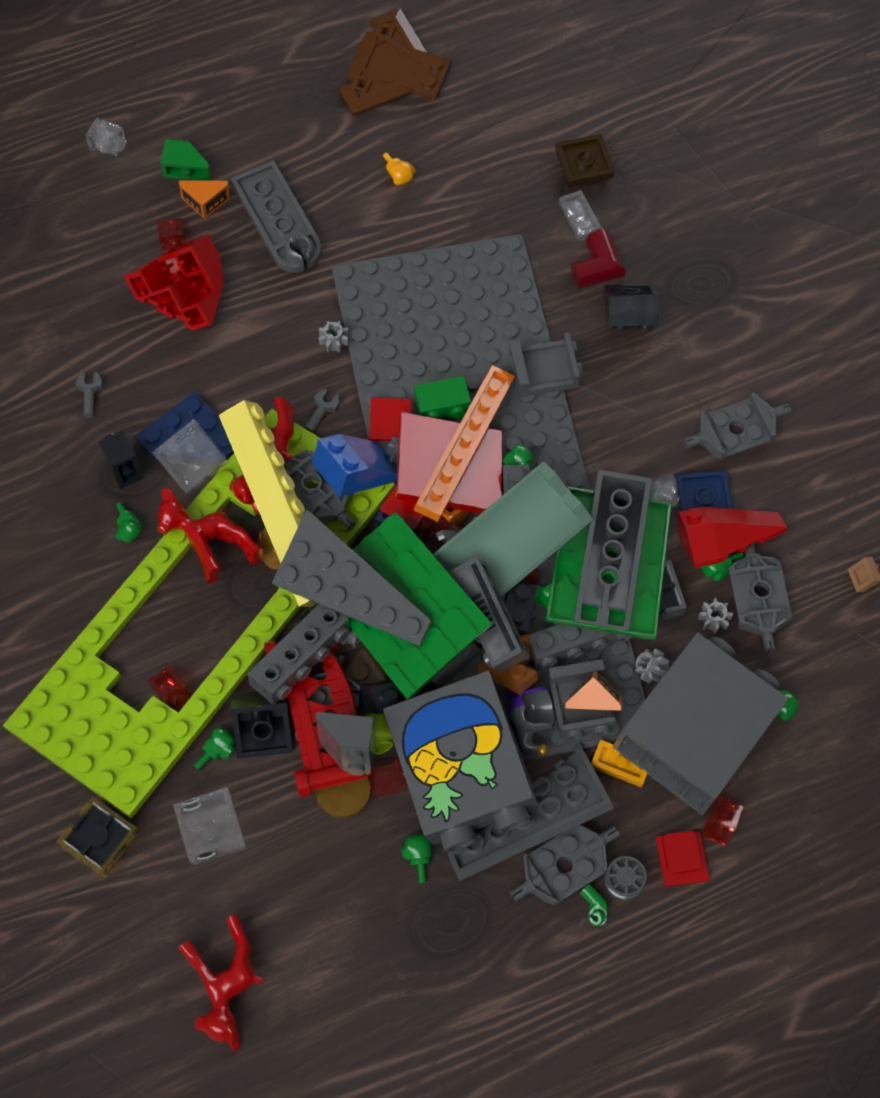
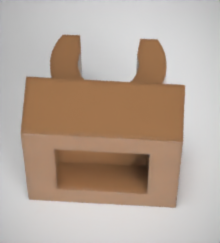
(864, 574)

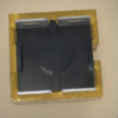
(98, 837)

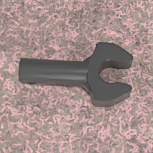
(89, 391)
(322, 409)

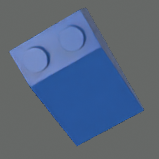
(352, 464)

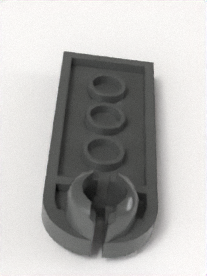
(278, 217)

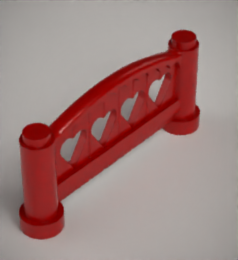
(319, 768)

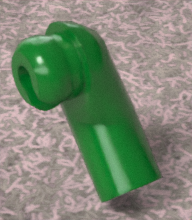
(597, 906)

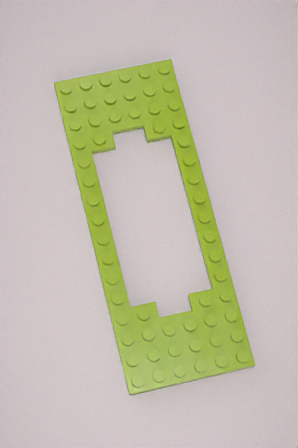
(105, 740)

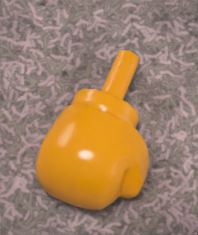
(399, 170)

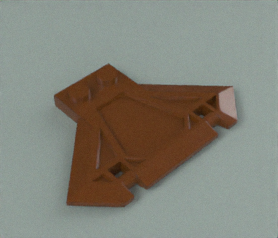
(392, 66)

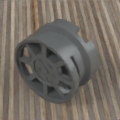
(625, 878)

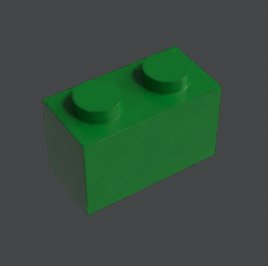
(442, 398)

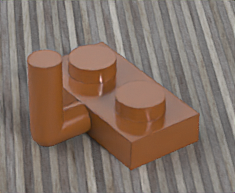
(516, 678)

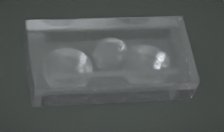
(579, 214)

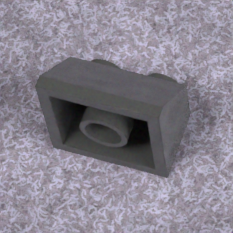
(348, 741)

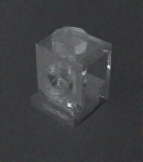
(105, 137)

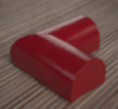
(604, 262)

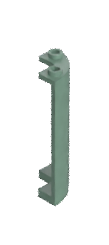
(519, 529)

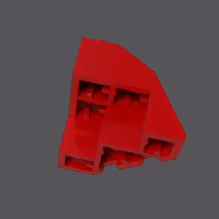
(182, 282)

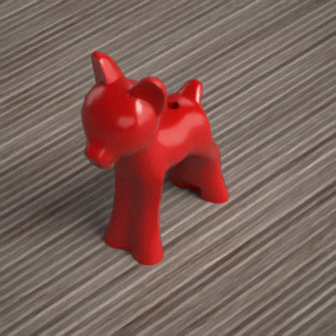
(283, 435)
(217, 525)
(220, 1022)

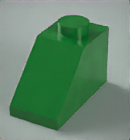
(184, 162)

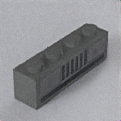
(501, 640)

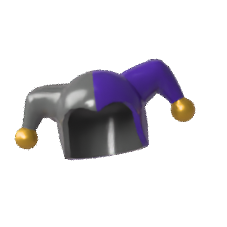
(530, 714)

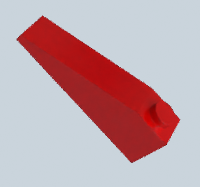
(715, 533)

